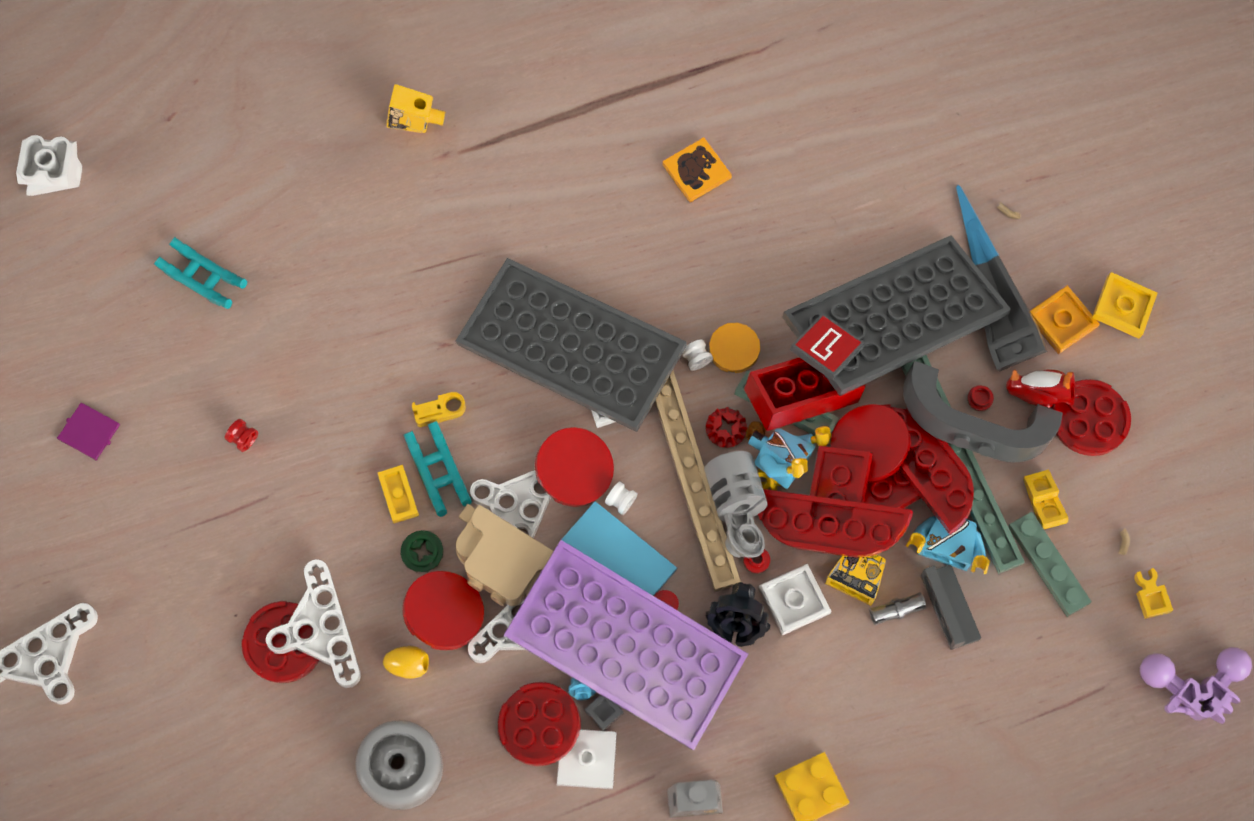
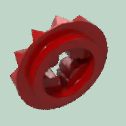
(722, 437)

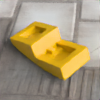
(1045, 500)

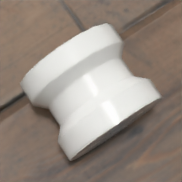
(697, 355)
(621, 498)

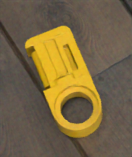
(436, 410)

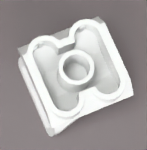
(48, 165)

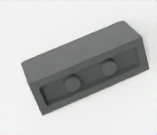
(950, 606)

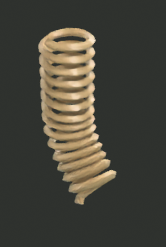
(1012, 214)
(1124, 542)

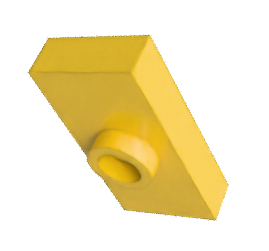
(398, 494)

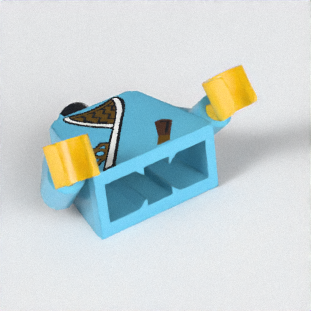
(787, 455)
(955, 549)

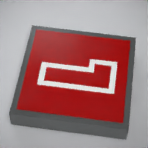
(827, 346)

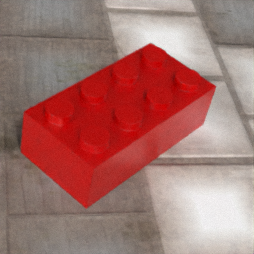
(794, 393)

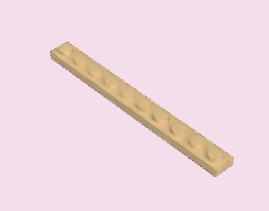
(695, 486)

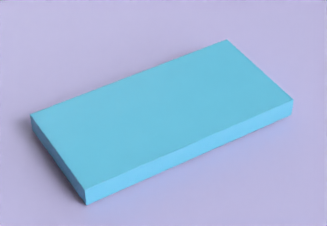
(619, 549)

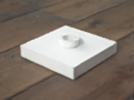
(794, 599)
(589, 761)

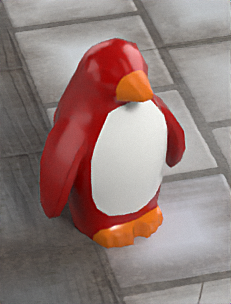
(1043, 387)

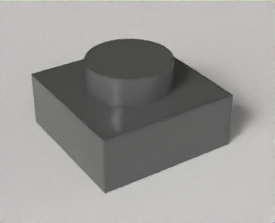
(603, 712)

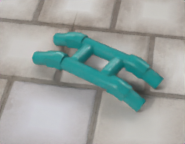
(196, 261)
(422, 463)

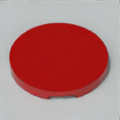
(1095, 421)
(877, 431)
(574, 466)
(443, 610)
(264, 662)
(539, 724)

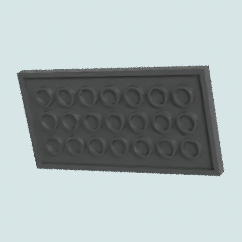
(905, 310)
(572, 344)

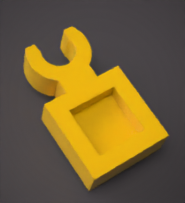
(1153, 598)

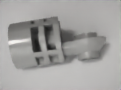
(737, 500)

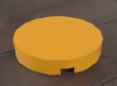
(734, 347)

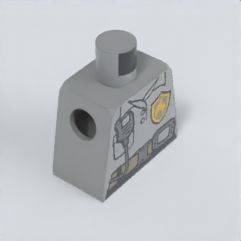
(694, 799)

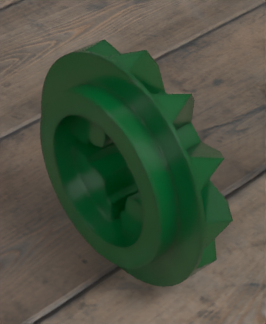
(416, 541)

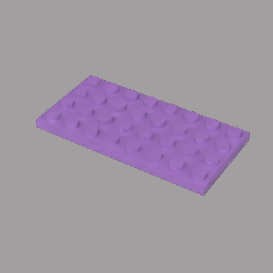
(626, 645)

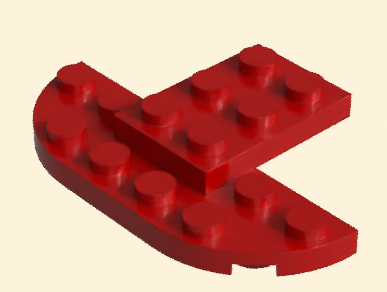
(928, 473)
(835, 512)

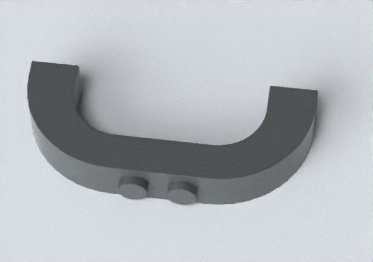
(972, 432)

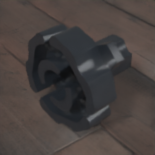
(738, 614)

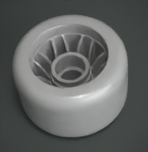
(415, 780)

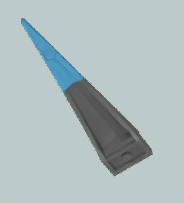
(1016, 335)

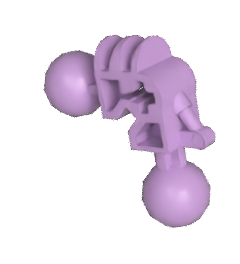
(1232, 666)

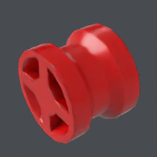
(241, 435)

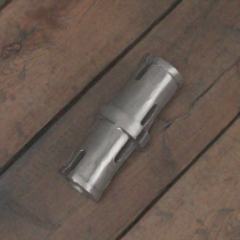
(897, 608)

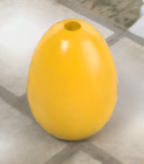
(406, 662)

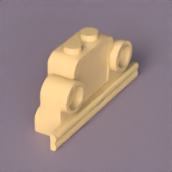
(499, 556)

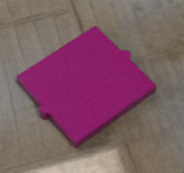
(88, 431)

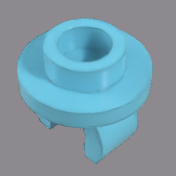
(579, 690)

